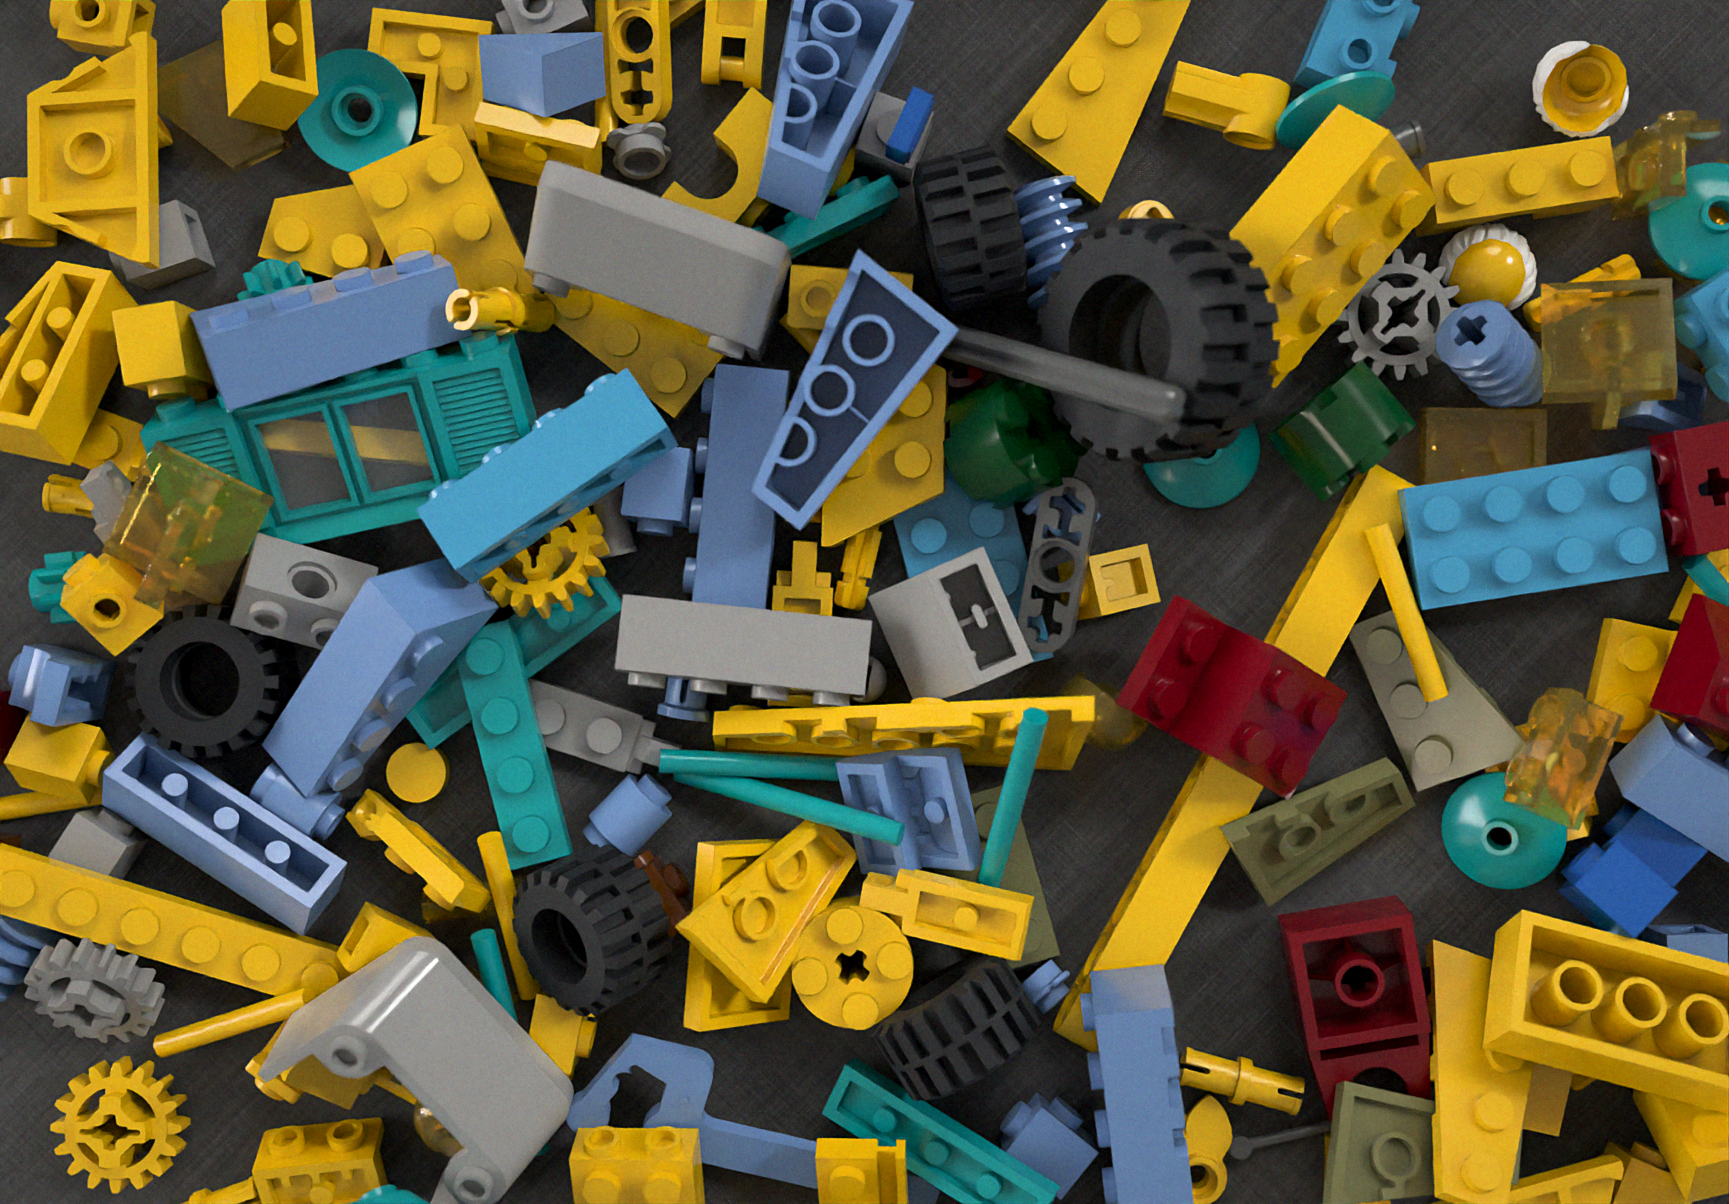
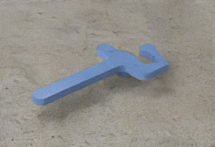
(722, 1143)

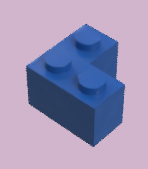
(1630, 873)

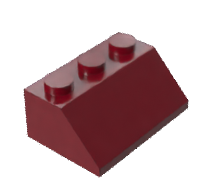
(1697, 670)

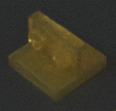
(1607, 345)
(185, 527)

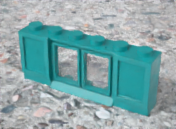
(363, 443)

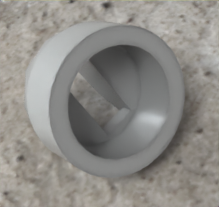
(876, 682)

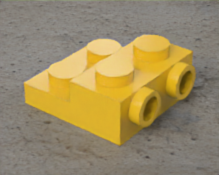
(1628, 672)
(637, 1166)

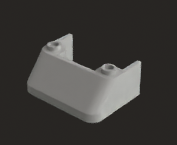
(657, 258)
(450, 1049)

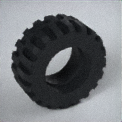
(1216, 325)

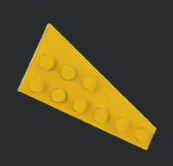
(979, 728)

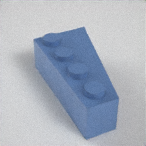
(824, 88)
(327, 328)
(859, 375)
(374, 671)
(1140, 1086)

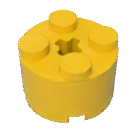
(860, 995)

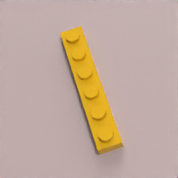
(163, 926)

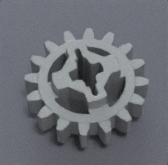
(1414, 329)
(94, 990)

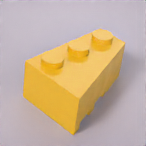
(58, 360)

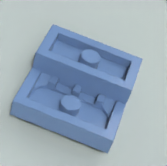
(927, 794)

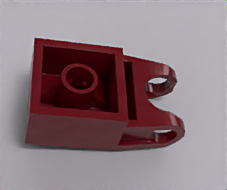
(1364, 1019)

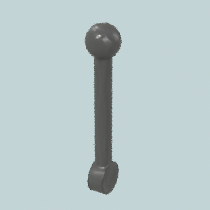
(1242, 1145)

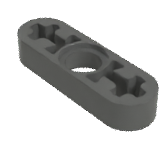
(1035, 606)

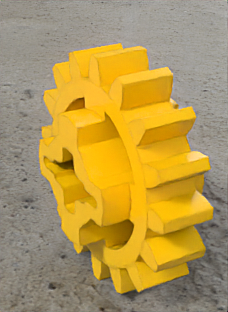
(560, 568)
(102, 1143)

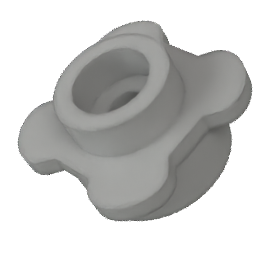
(639, 149)

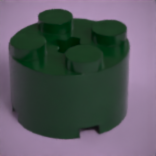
(1341, 430)
(1008, 443)

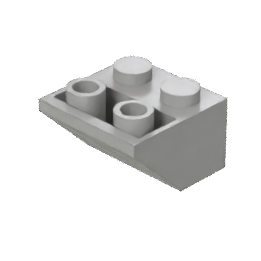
(951, 627)

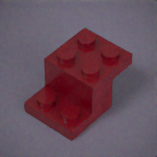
(1232, 697)

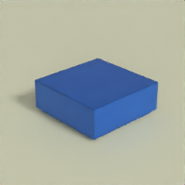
(910, 126)

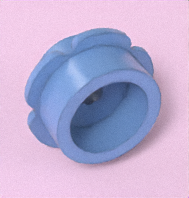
(1047, 986)

